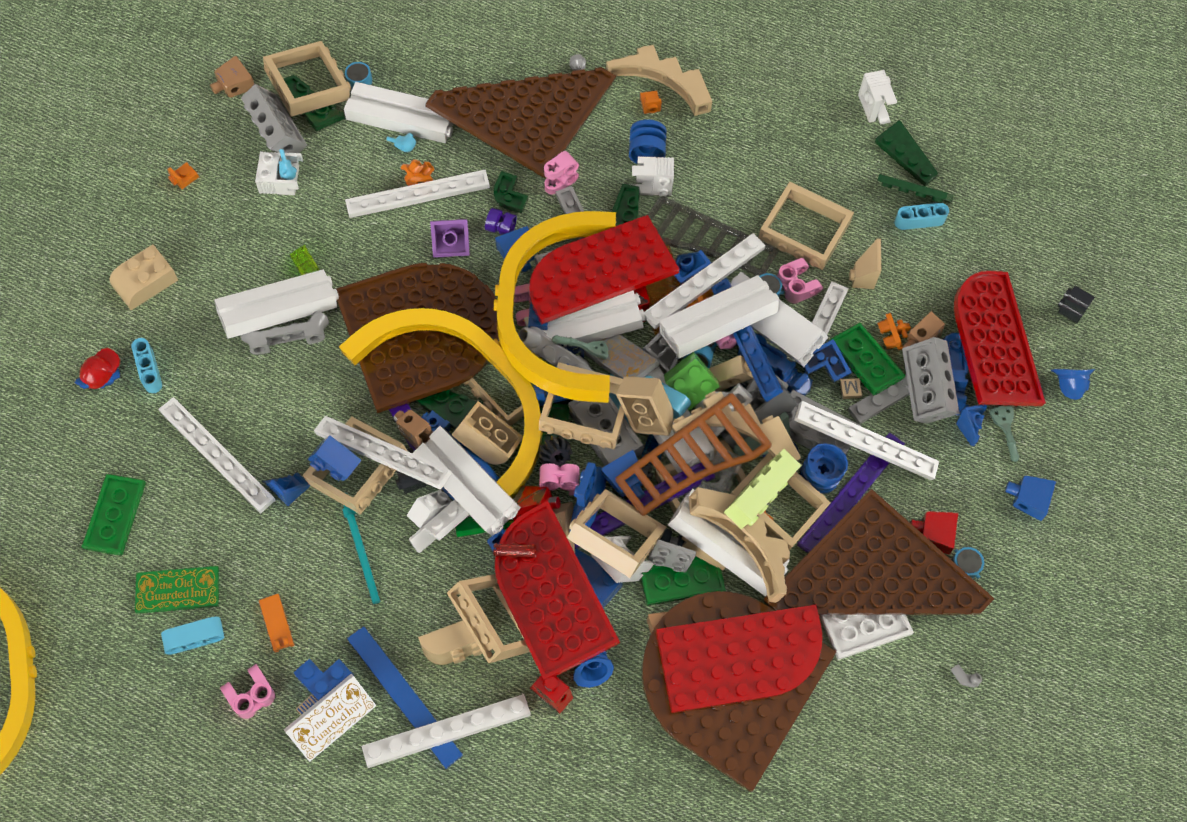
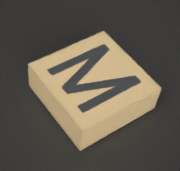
(850, 388)

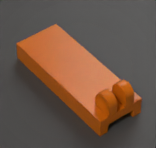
(276, 622)

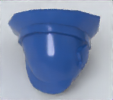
(1073, 382)
(593, 671)

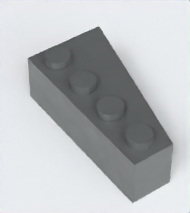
(776, 406)

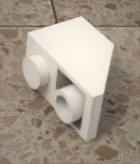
(428, 507)

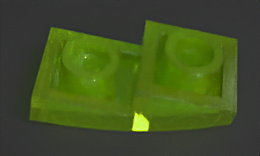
(304, 261)

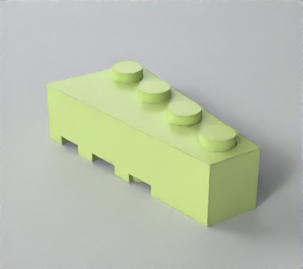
(762, 489)

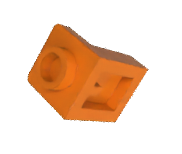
(650, 102)
(183, 175)

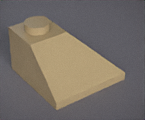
(867, 267)

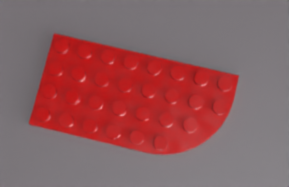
(599, 269)
(996, 342)
(552, 596)
(739, 657)

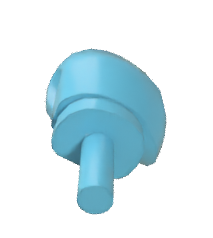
(404, 143)
(286, 170)

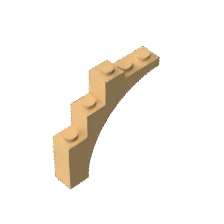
(668, 72)
(771, 426)
(766, 551)

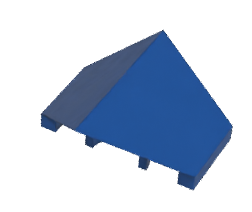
(690, 265)
(970, 422)
(288, 488)

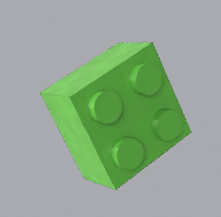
(692, 379)

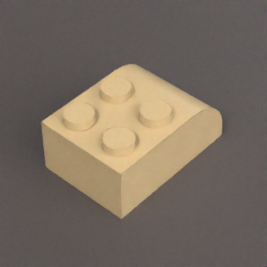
(142, 277)
(646, 405)
(487, 435)
(449, 644)

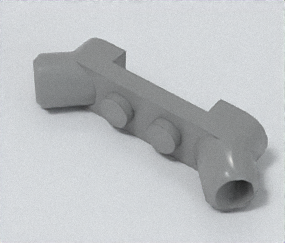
(313, 331)
(538, 342)

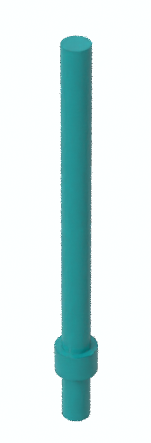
(350, 515)

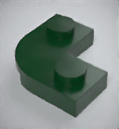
(506, 196)

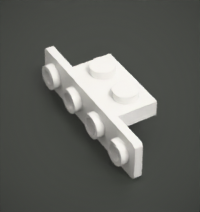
(438, 526)

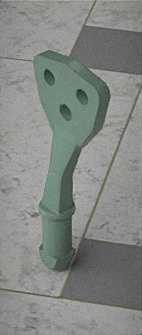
(595, 348)
(1005, 426)

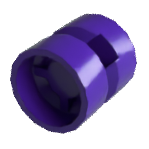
(500, 222)

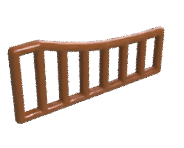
(691, 476)

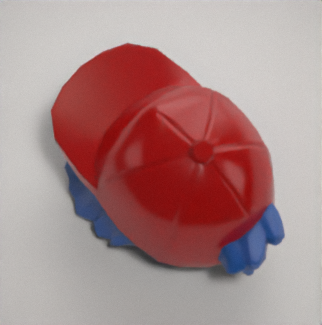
(99, 370)

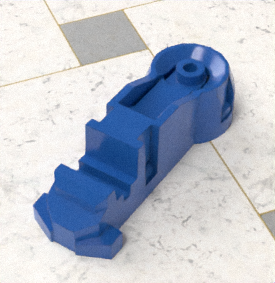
(784, 368)
(959, 368)

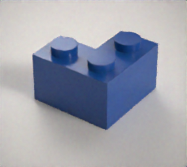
(831, 358)
(334, 457)
(318, 682)

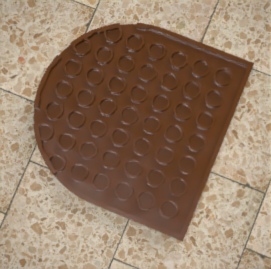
(424, 360)
(734, 736)

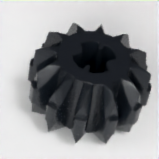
(555, 451)

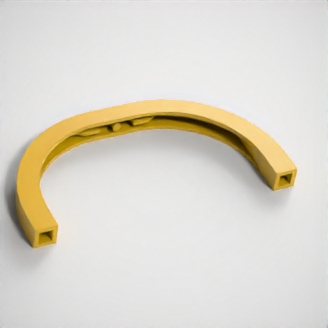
(421, 319)
(543, 375)
(22, 680)

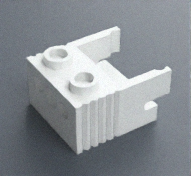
(873, 94)
(655, 175)
(268, 177)
(616, 575)

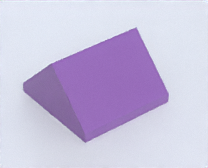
(450, 238)

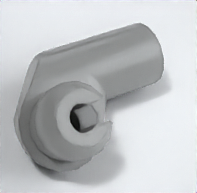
(966, 679)

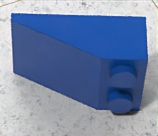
(600, 580)

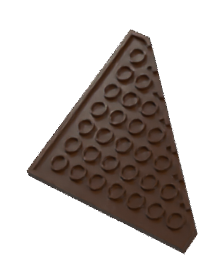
(526, 117)
(880, 567)

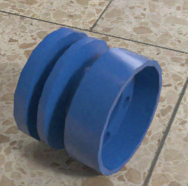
(647, 140)
(829, 461)

